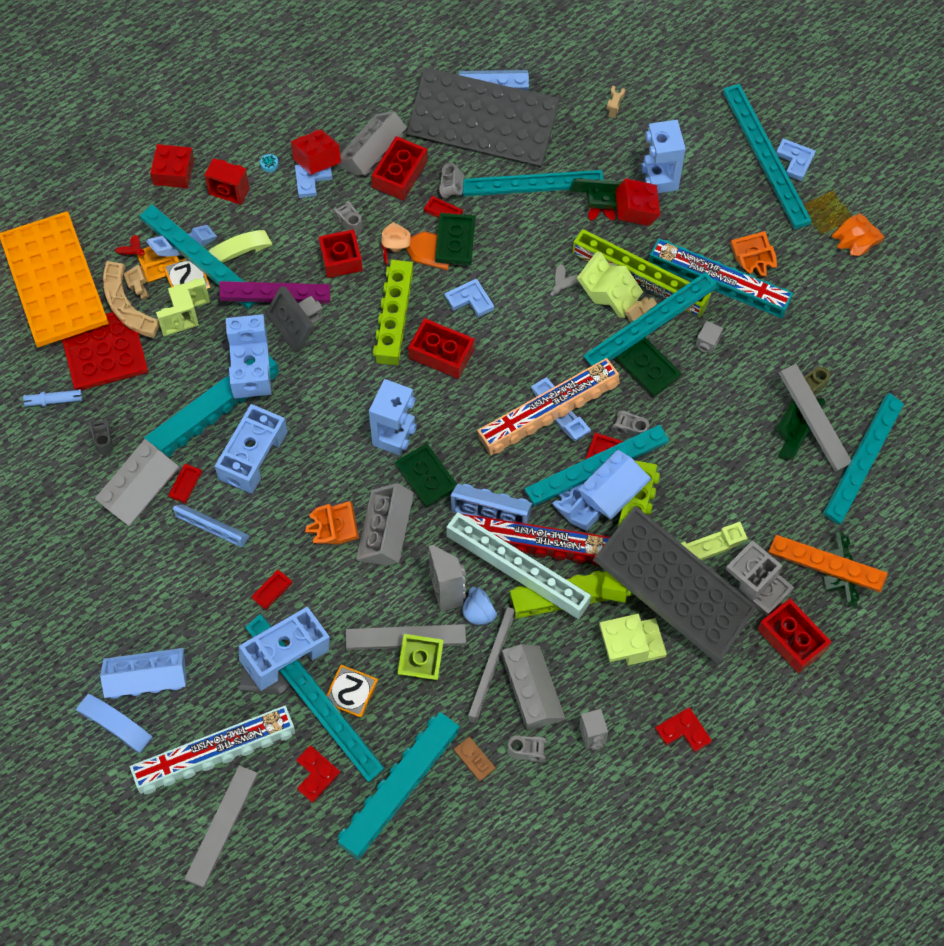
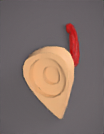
(395, 238)

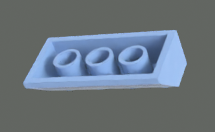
(511, 78)
(487, 504)
(143, 673)

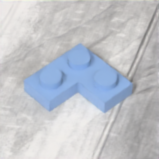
(798, 155)
(306, 182)
(472, 294)

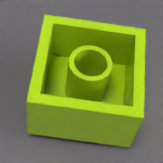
(420, 656)

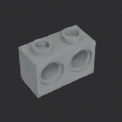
(593, 729)

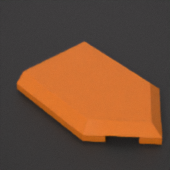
(423, 250)

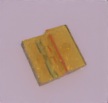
(827, 212)

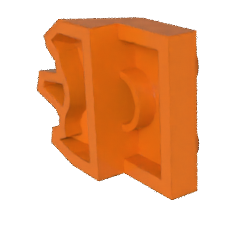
(858, 235)
(754, 253)
(333, 524)

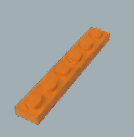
(828, 563)

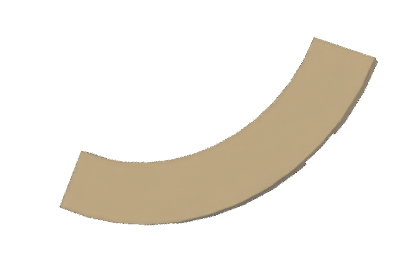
(121, 306)

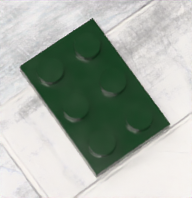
(455, 239)
(648, 367)
(426, 475)

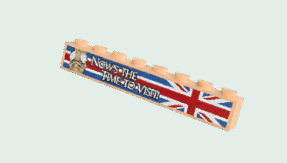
(548, 407)

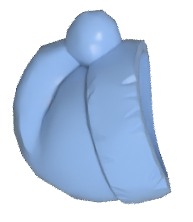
(478, 607)

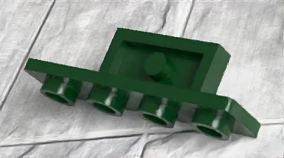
(599, 192)
(793, 430)
(833, 583)

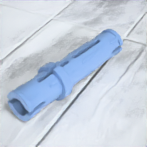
(52, 398)

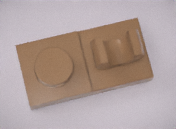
(474, 759)

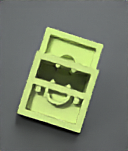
(609, 284)
(184, 299)
(632, 639)

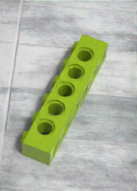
(391, 353)

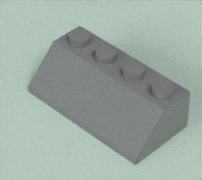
(371, 143)
(137, 482)
(385, 525)
(447, 578)
(532, 686)

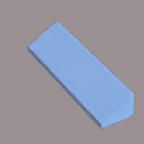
(210, 525)

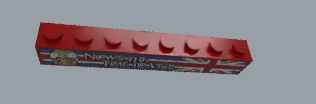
(545, 540)

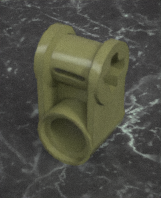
(815, 384)

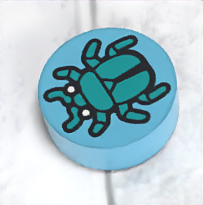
(269, 163)

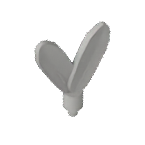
(562, 282)

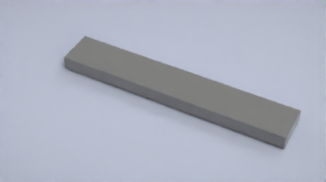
(815, 417)
(393, 636)
(491, 665)
(221, 827)

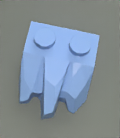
(576, 510)

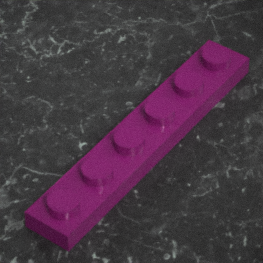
(266, 291)

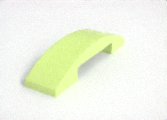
(241, 244)
(717, 543)

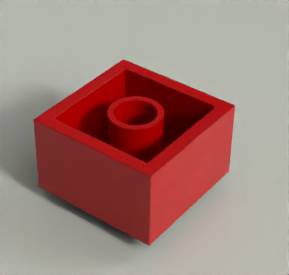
(316, 151)
(172, 166)
(227, 181)
(637, 202)
(340, 253)

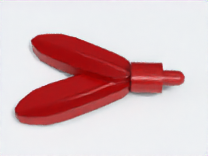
(594, 212)
(135, 247)

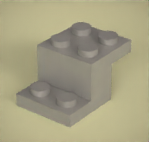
(760, 578)

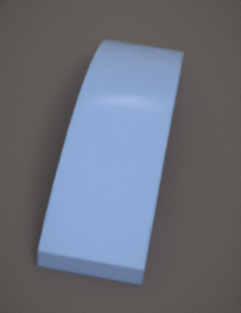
(201, 234)
(569, 424)
(114, 722)

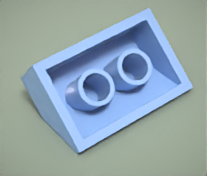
(614, 484)

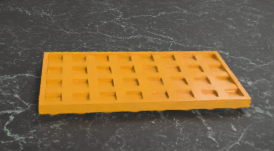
(53, 279)

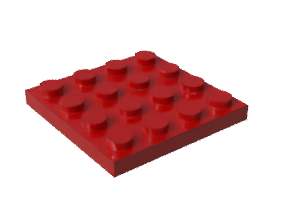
(104, 354)

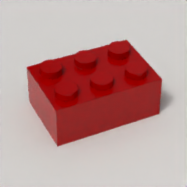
(399, 168)
(441, 348)
(794, 635)

